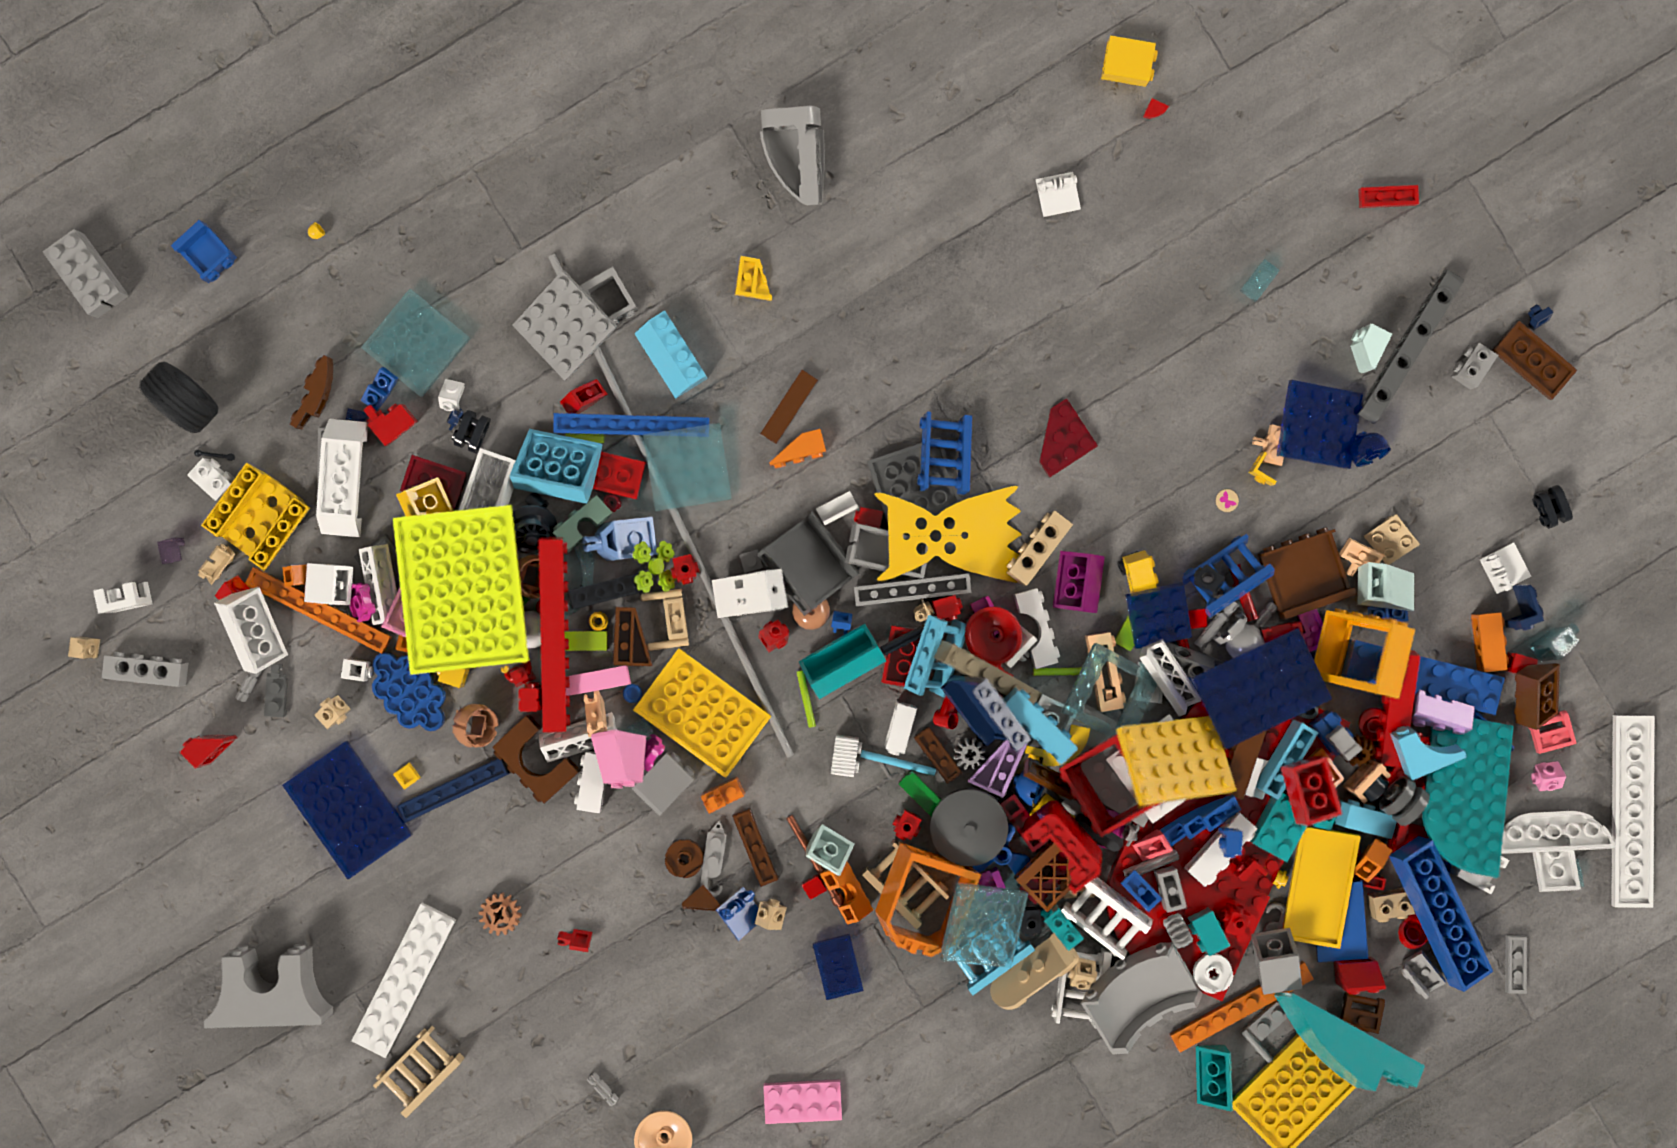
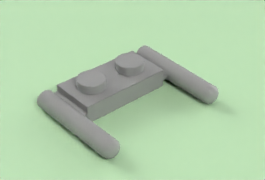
(1262, 1026)

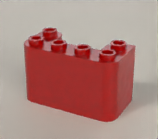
(1082, 851)

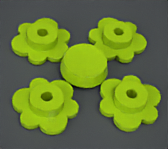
(655, 566)

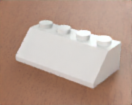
(251, 629)

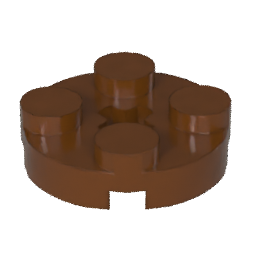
(683, 869)

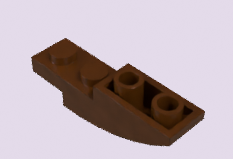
(319, 385)

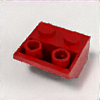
(1359, 975)

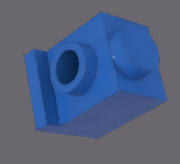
(1230, 842)

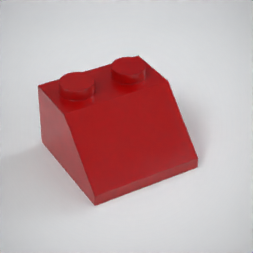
(205, 749)

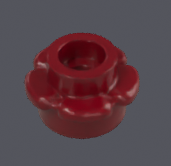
(615, 498)

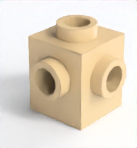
(336, 711)
(770, 914)
(1083, 974)

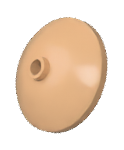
(653, 1125)

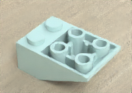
(1385, 587)

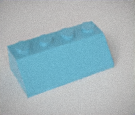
(670, 354)

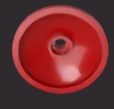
(981, 637)

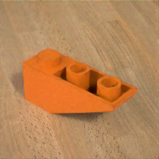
(804, 446)

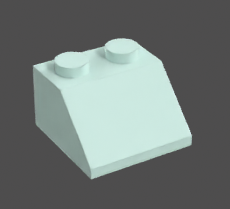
(1369, 346)

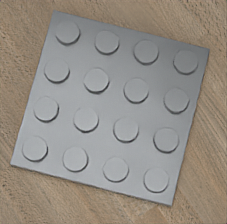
(564, 325)

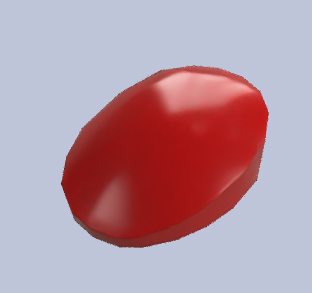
(1370, 723)
(1411, 932)

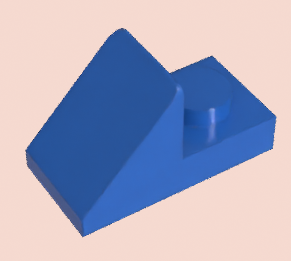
(1141, 890)

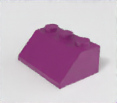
(1078, 581)

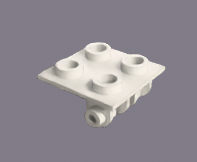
(1058, 194)
(1505, 568)

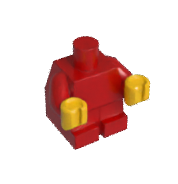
(519, 675)

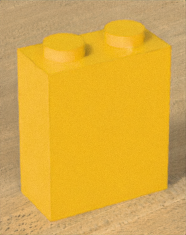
(1129, 61)

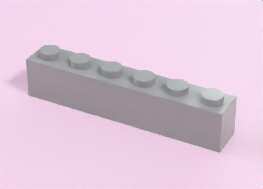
(912, 589)

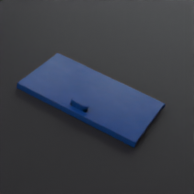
(1354, 934)

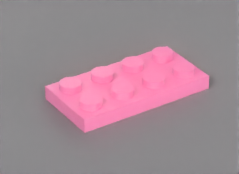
(802, 1101)

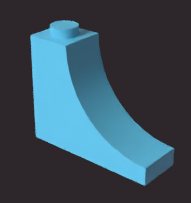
(1421, 759)

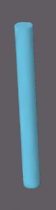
(897, 762)

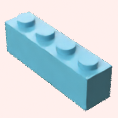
(1289, 750)

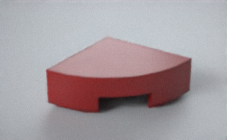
(1155, 109)

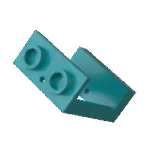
(1062, 927)

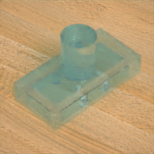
(1259, 280)

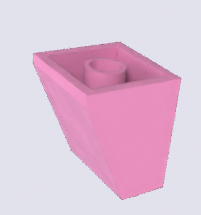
(620, 757)

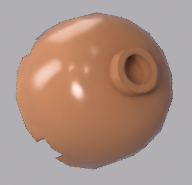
(815, 618)

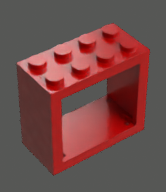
(1088, 798)

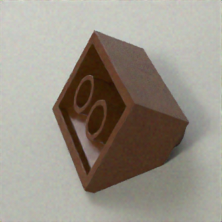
(1537, 694)

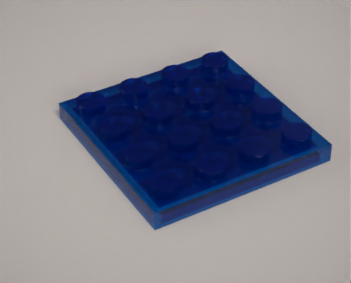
(1319, 424)

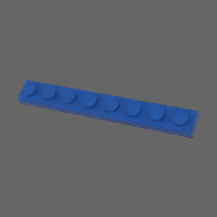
(622, 423)

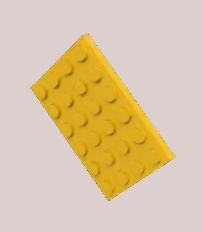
(702, 712)
(1175, 760)
(1290, 1095)

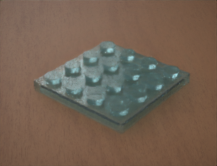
(415, 342)
(687, 466)
(983, 925)

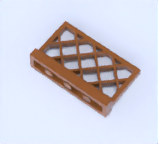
(1034, 866)

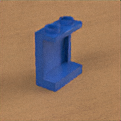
(204, 251)

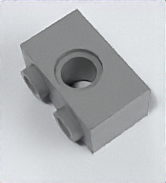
(1170, 888)

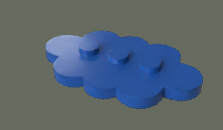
(408, 696)

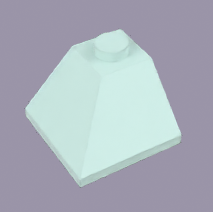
(829, 849)

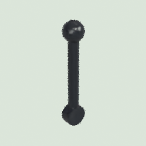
(230, 456)

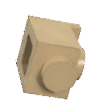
(84, 647)

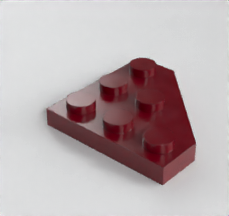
(1064, 439)

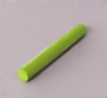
(1056, 671)
(806, 699)

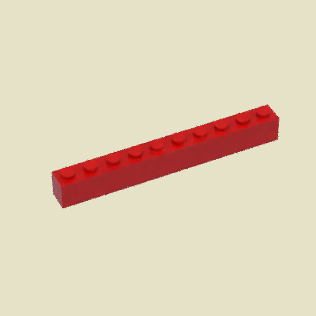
(553, 634)

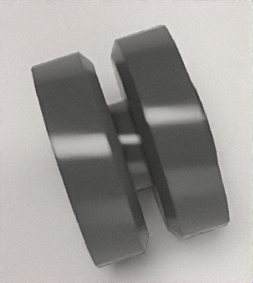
(1404, 800)

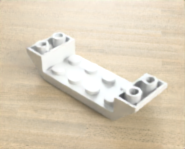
(340, 477)

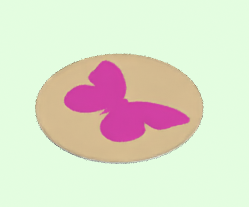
(1227, 500)

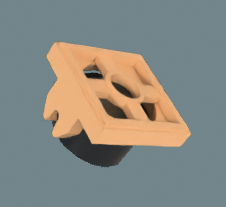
(1368, 783)

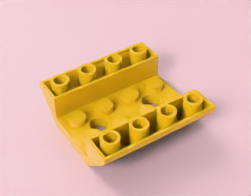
(247, 506)

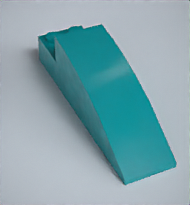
(1348, 1050)

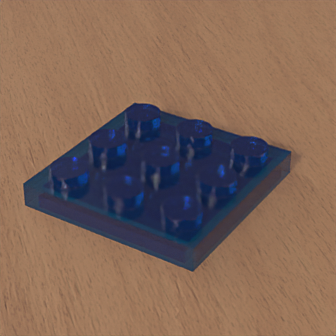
(1158, 615)

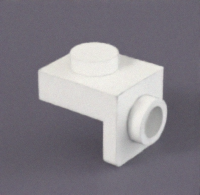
(450, 395)

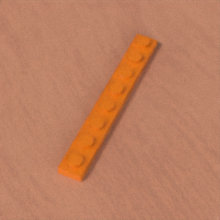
(320, 612)
(1228, 1014)

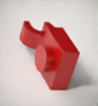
(578, 940)

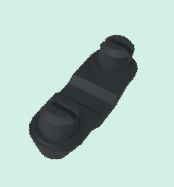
(1110, 840)

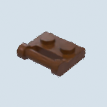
(1363, 1019)

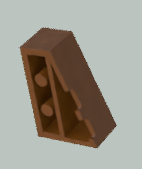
(629, 640)

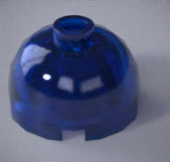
(1368, 447)

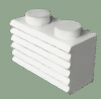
(845, 755)

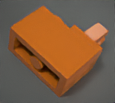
(722, 795)
(1372, 860)

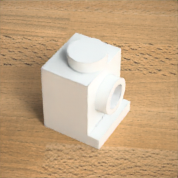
(350, 666)

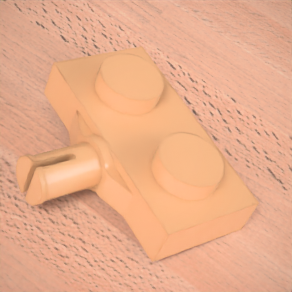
(1270, 445)
(1359, 555)

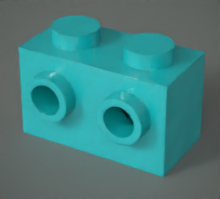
(1208, 932)

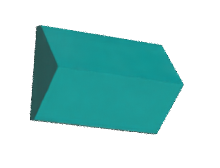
(1214, 1076)

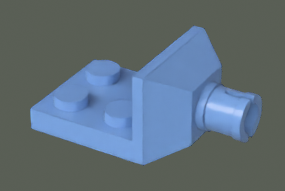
(617, 538)

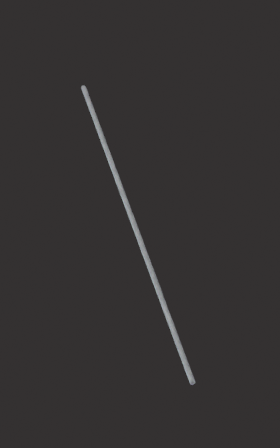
(692, 550)

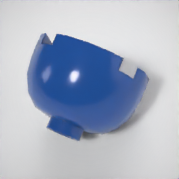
(1027, 789)

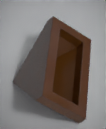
(701, 900)

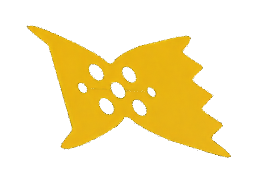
(980, 516)

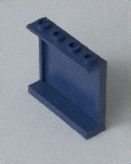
(984, 711)

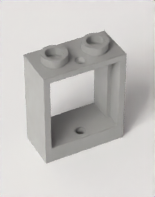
(604, 278)

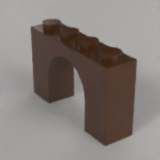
(510, 750)

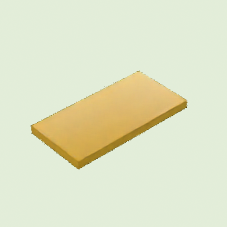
(1321, 886)

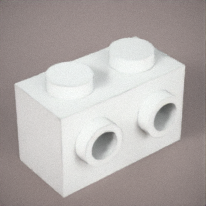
(211, 478)

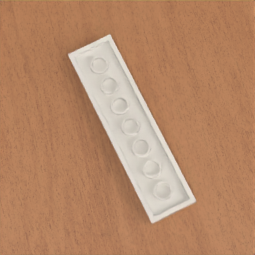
(403, 980)

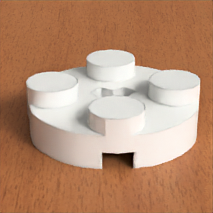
(1216, 983)

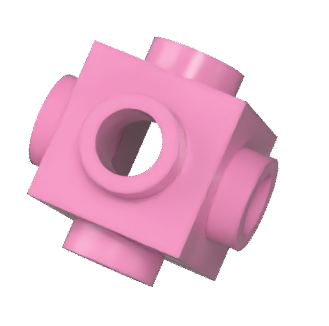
(1548, 776)

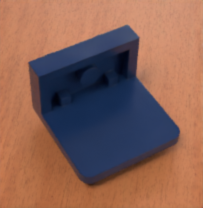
(1531, 611)

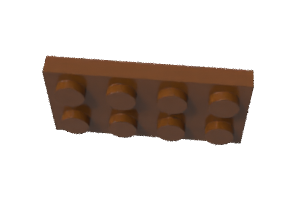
(1534, 360)

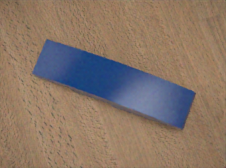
(1205, 817)

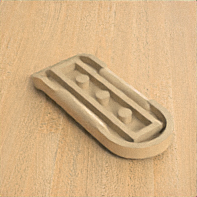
(1033, 973)

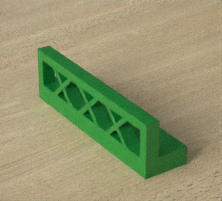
(919, 792)

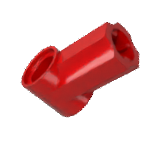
(946, 716)

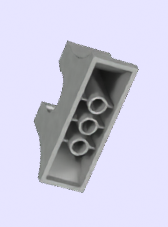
(253, 1002)

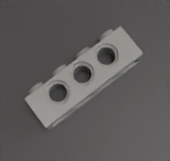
(114, 669)

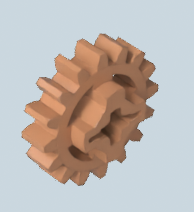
(507, 917)

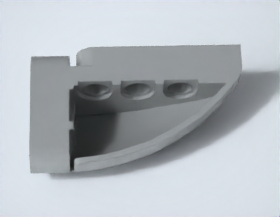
(796, 150)

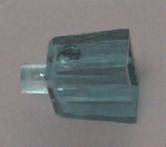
(1555, 643)

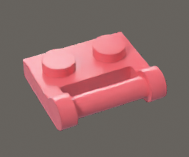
(1556, 737)

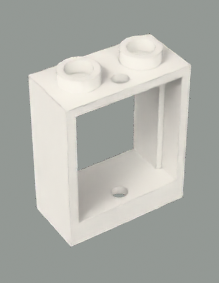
(900, 728)

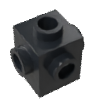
(1033, 914)

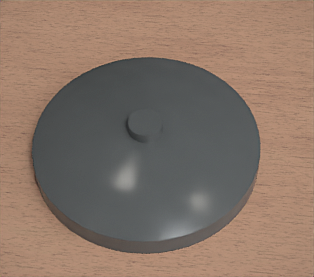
(969, 827)

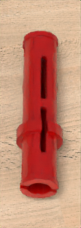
(1246, 600)

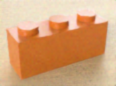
(1489, 642)

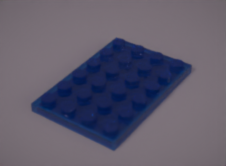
(1261, 688)
(347, 810)

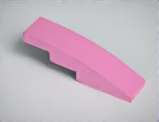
(598, 680)

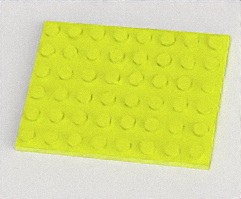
(461, 589)

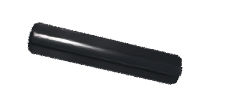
(902, 640)

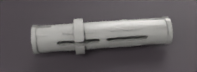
(1214, 626)

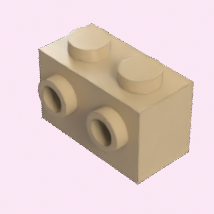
(1389, 905)

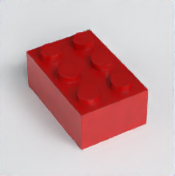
(900, 661)
(1311, 790)

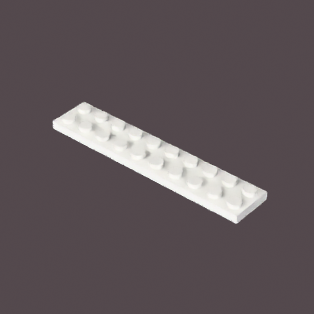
(1633, 811)

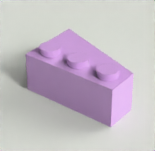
(1442, 714)

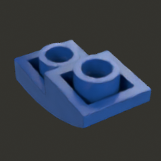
(379, 389)
(1399, 615)

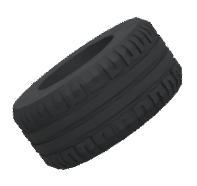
(178, 397)

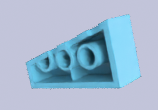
(1039, 726)

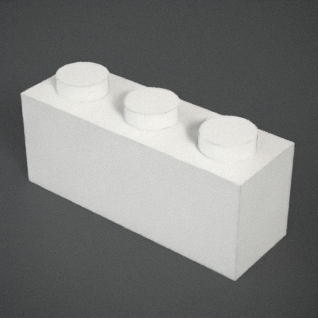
(591, 785)

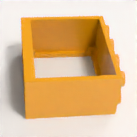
(1334, 645)

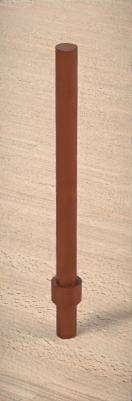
(837, 898)

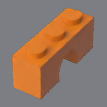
(856, 903)

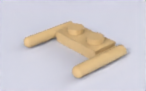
(674, 616)

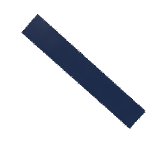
(453, 789)

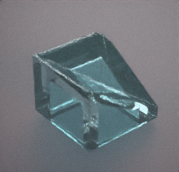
(640, 727)

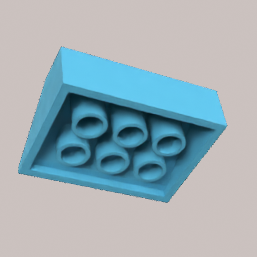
(556, 466)

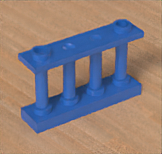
(962, 445)
(1246, 583)

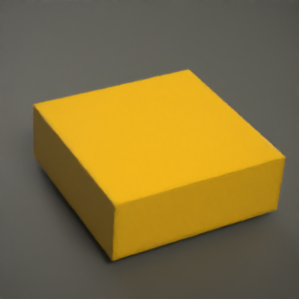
(406, 776)

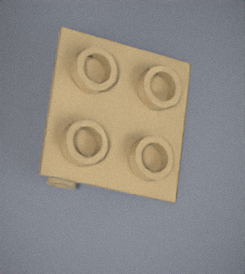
(1392, 539)

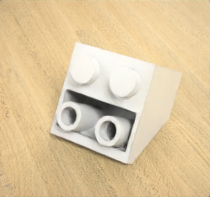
(328, 584)

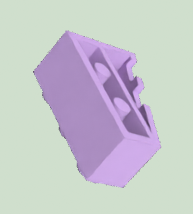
(998, 769)

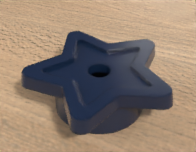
(454, 418)

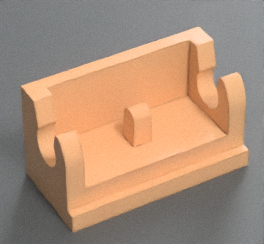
(595, 714)

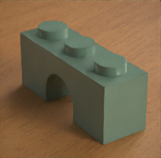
(594, 512)

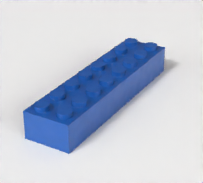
(1433, 677)
(1441, 913)

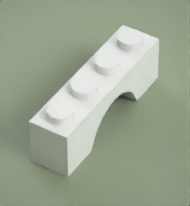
(1043, 651)

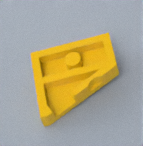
(751, 279)

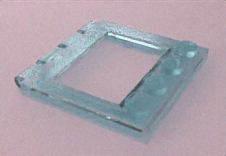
(1086, 680)

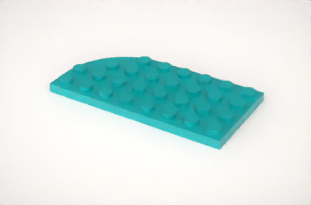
(1470, 797)

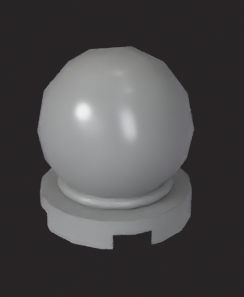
(1239, 636)

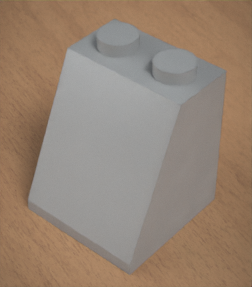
(664, 782)
(1277, 961)

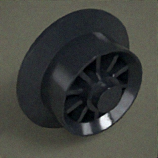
(530, 524)

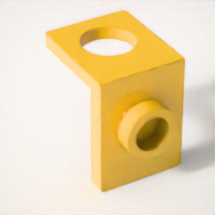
(1259, 476)

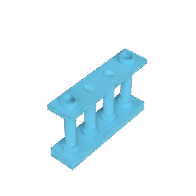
(925, 653)
(991, 973)

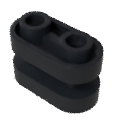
(467, 421)
(1552, 506)

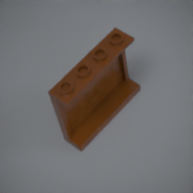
(1306, 574)

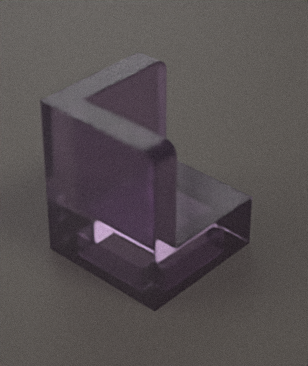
(170, 550)

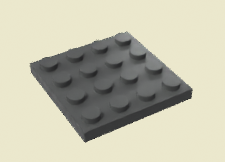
(898, 475)

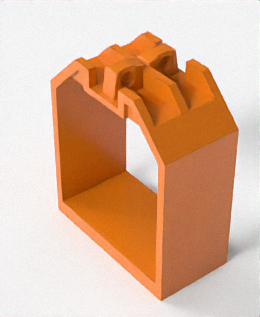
(902, 937)

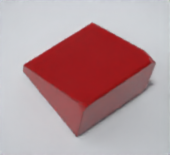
(1198, 618)
(813, 886)

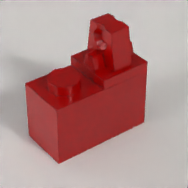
(391, 425)

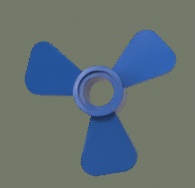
(1014, 860)

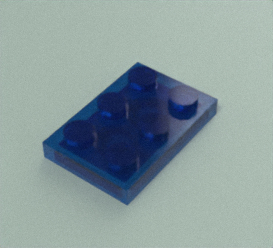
(838, 966)

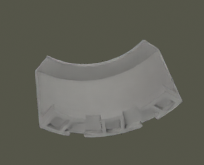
(1138, 994)

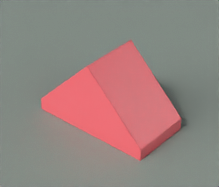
(1152, 845)

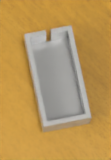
(85, 273)
(871, 550)

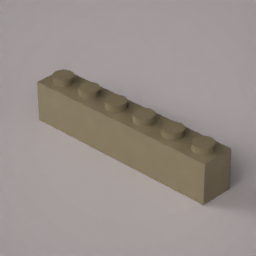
(976, 667)

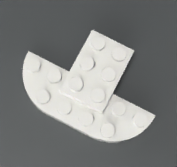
(1552, 841)

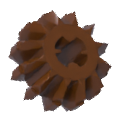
(1367, 752)

